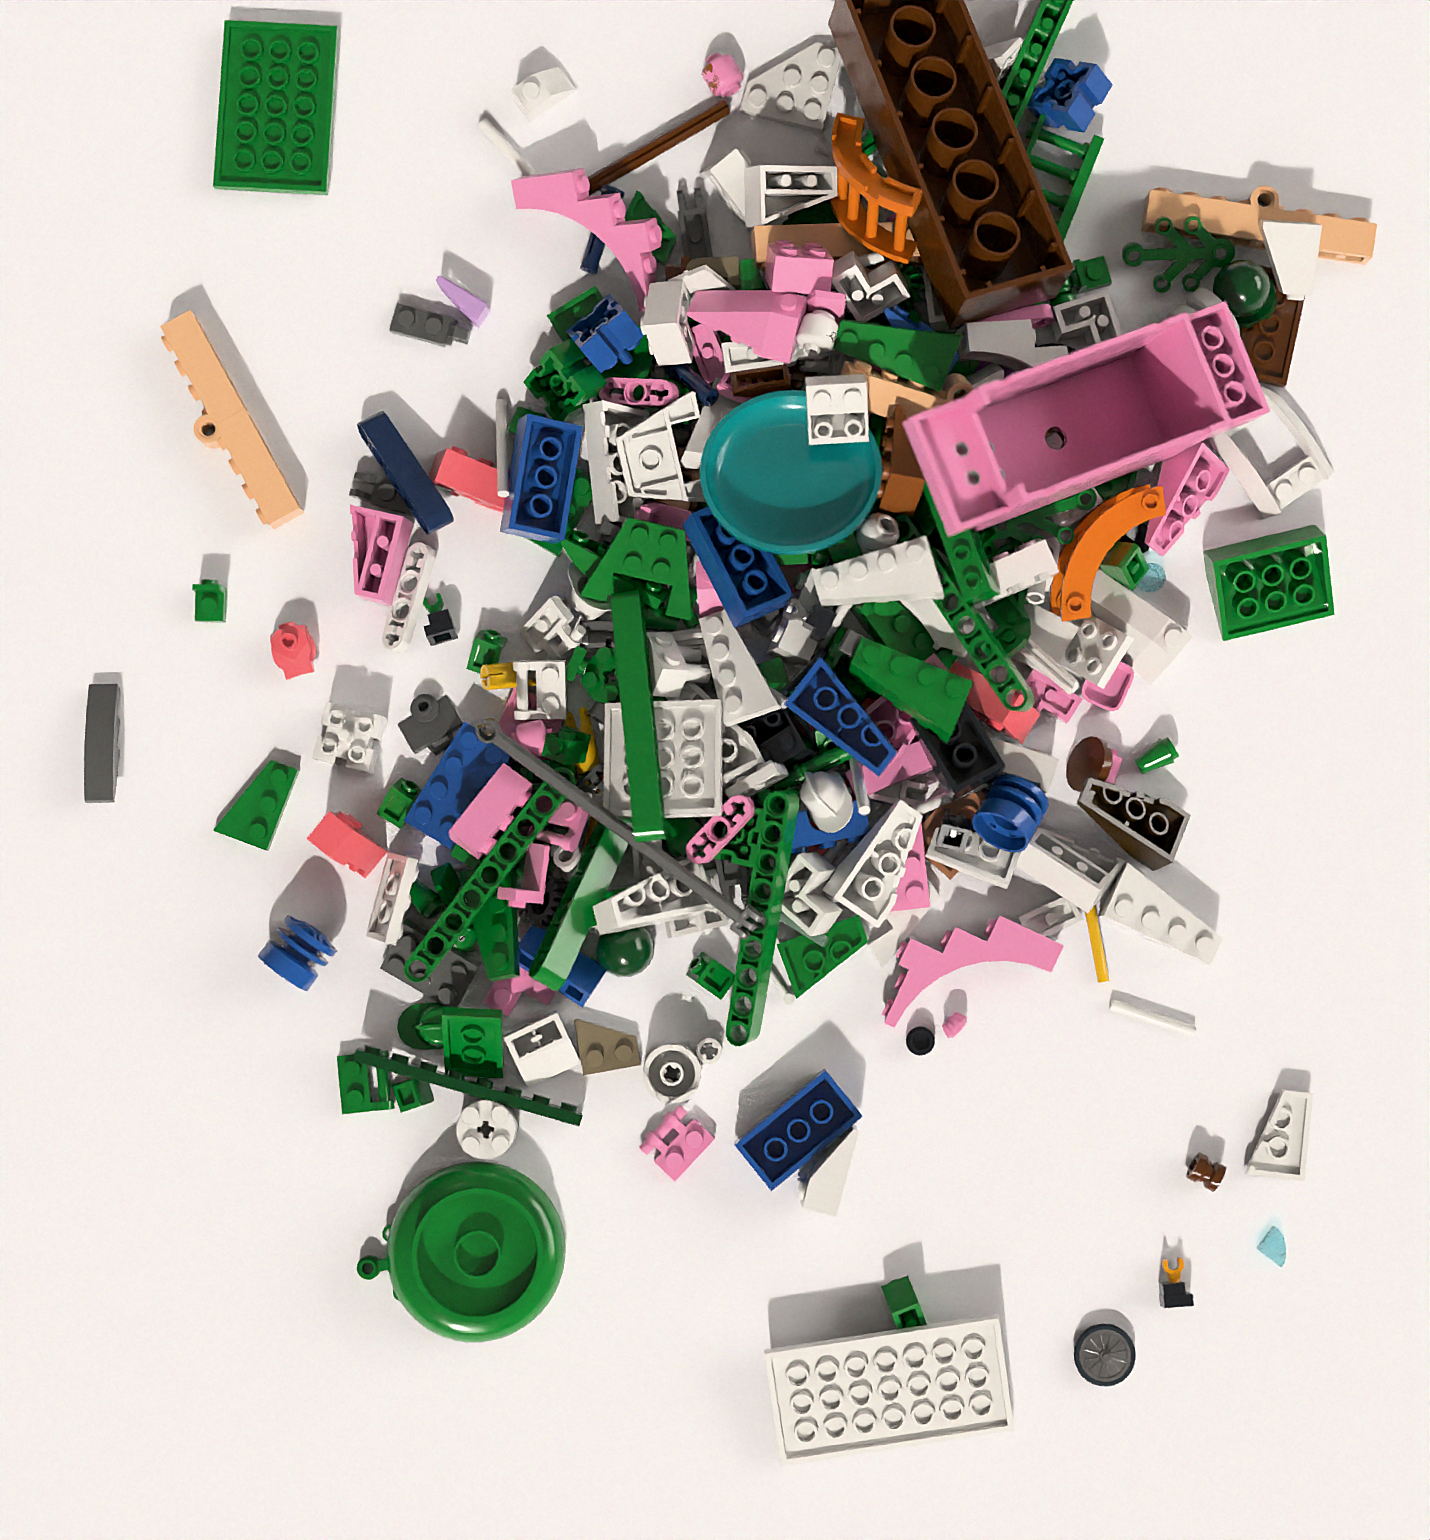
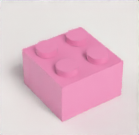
(798, 267)

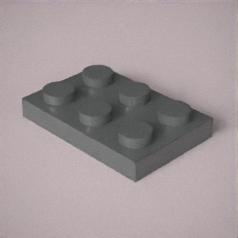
(448, 981)

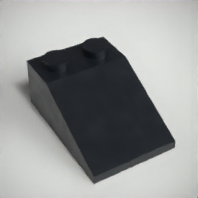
(966, 759)

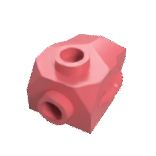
(293, 649)

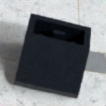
(780, 737)

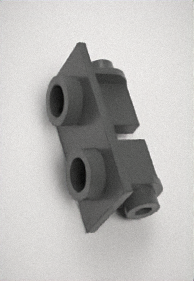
(598, 634)

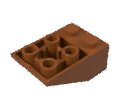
(901, 471)

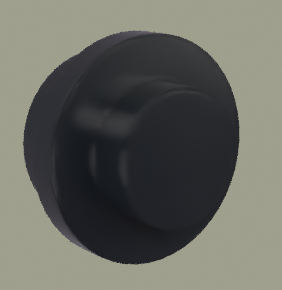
(920, 1041)

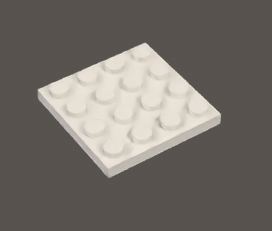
(688, 757)

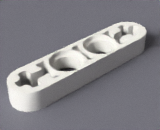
(412, 598)

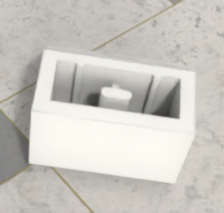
(837, 409)
(541, 1049)

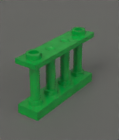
(1077, 178)

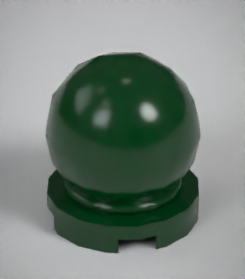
(1246, 291)
(625, 951)

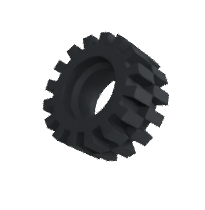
(541, 914)

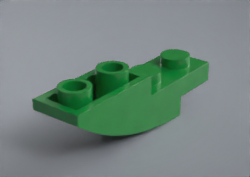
(587, 553)

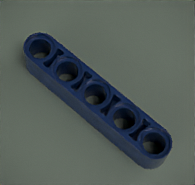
(405, 472)

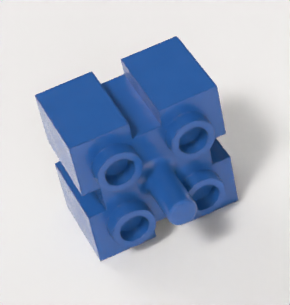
(1070, 94)
(606, 334)

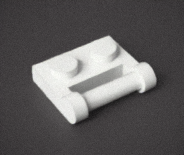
(550, 689)

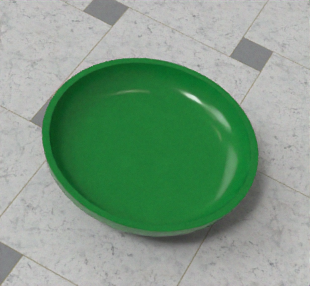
(476, 1252)

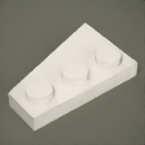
(1285, 1139)

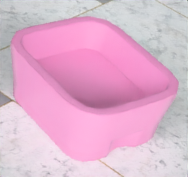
(1114, 692)

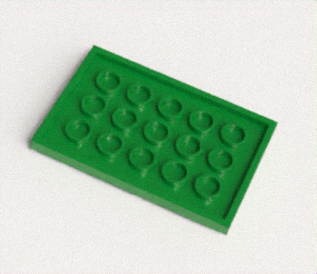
(276, 107)

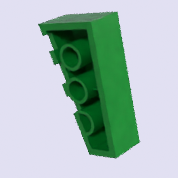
(899, 630)
(912, 685)

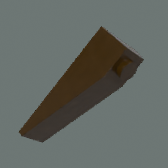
(1139, 824)

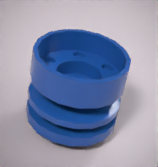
(1010, 813)
(294, 957)

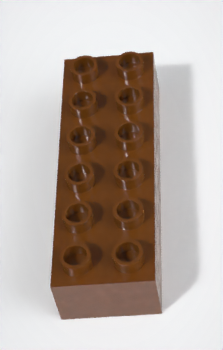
(953, 137)

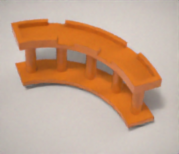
(859, 176)
(1093, 538)

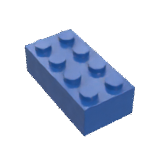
(541, 479)
(742, 576)
(455, 784)
(797, 1129)

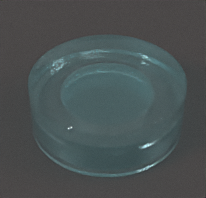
(1153, 579)

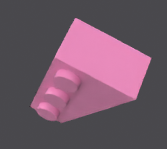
(379, 552)
(491, 812)

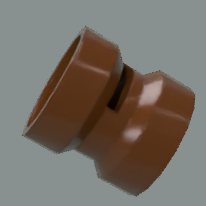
(1204, 1171)

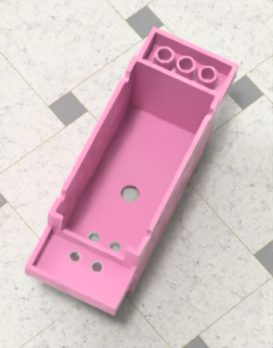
(1112, 402)

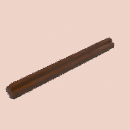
(658, 145)

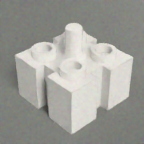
(349, 738)

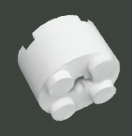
(665, 1088)
(475, 1141)

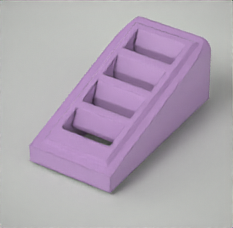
(471, 306)

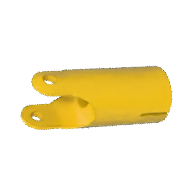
(499, 676)
(592, 757)

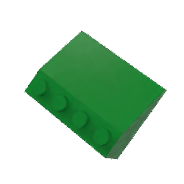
(1270, 582)

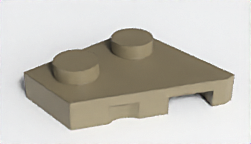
(604, 1048)

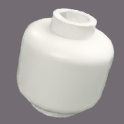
(817, 333)
(877, 533)

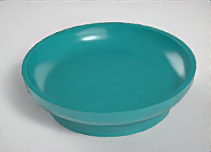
(777, 487)

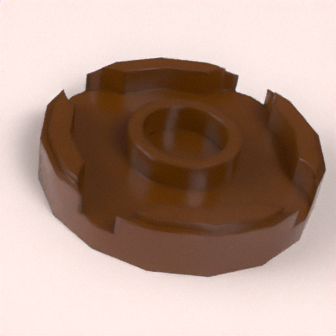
(1088, 760)

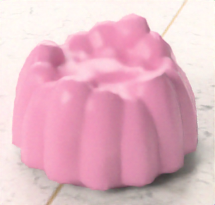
(954, 1024)

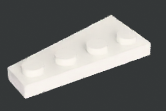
(735, 672)

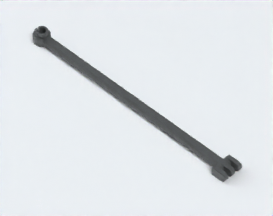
(620, 828)

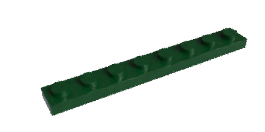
(456, 1081)

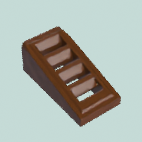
(768, 380)

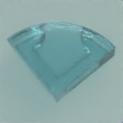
(1274, 1246)

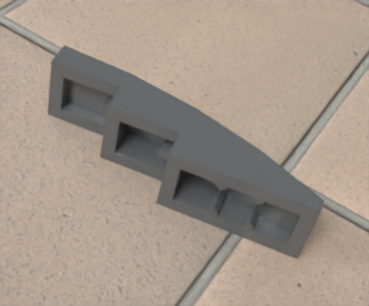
(101, 743)

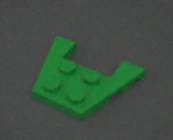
(648, 553)

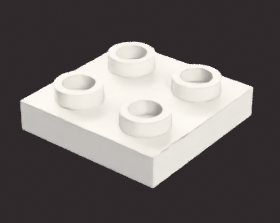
(1096, 651)

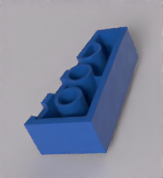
(837, 714)

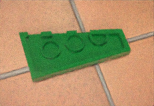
(902, 351)
(496, 927)

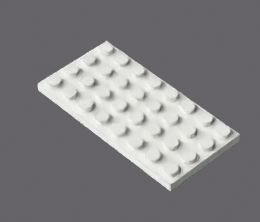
(889, 1389)

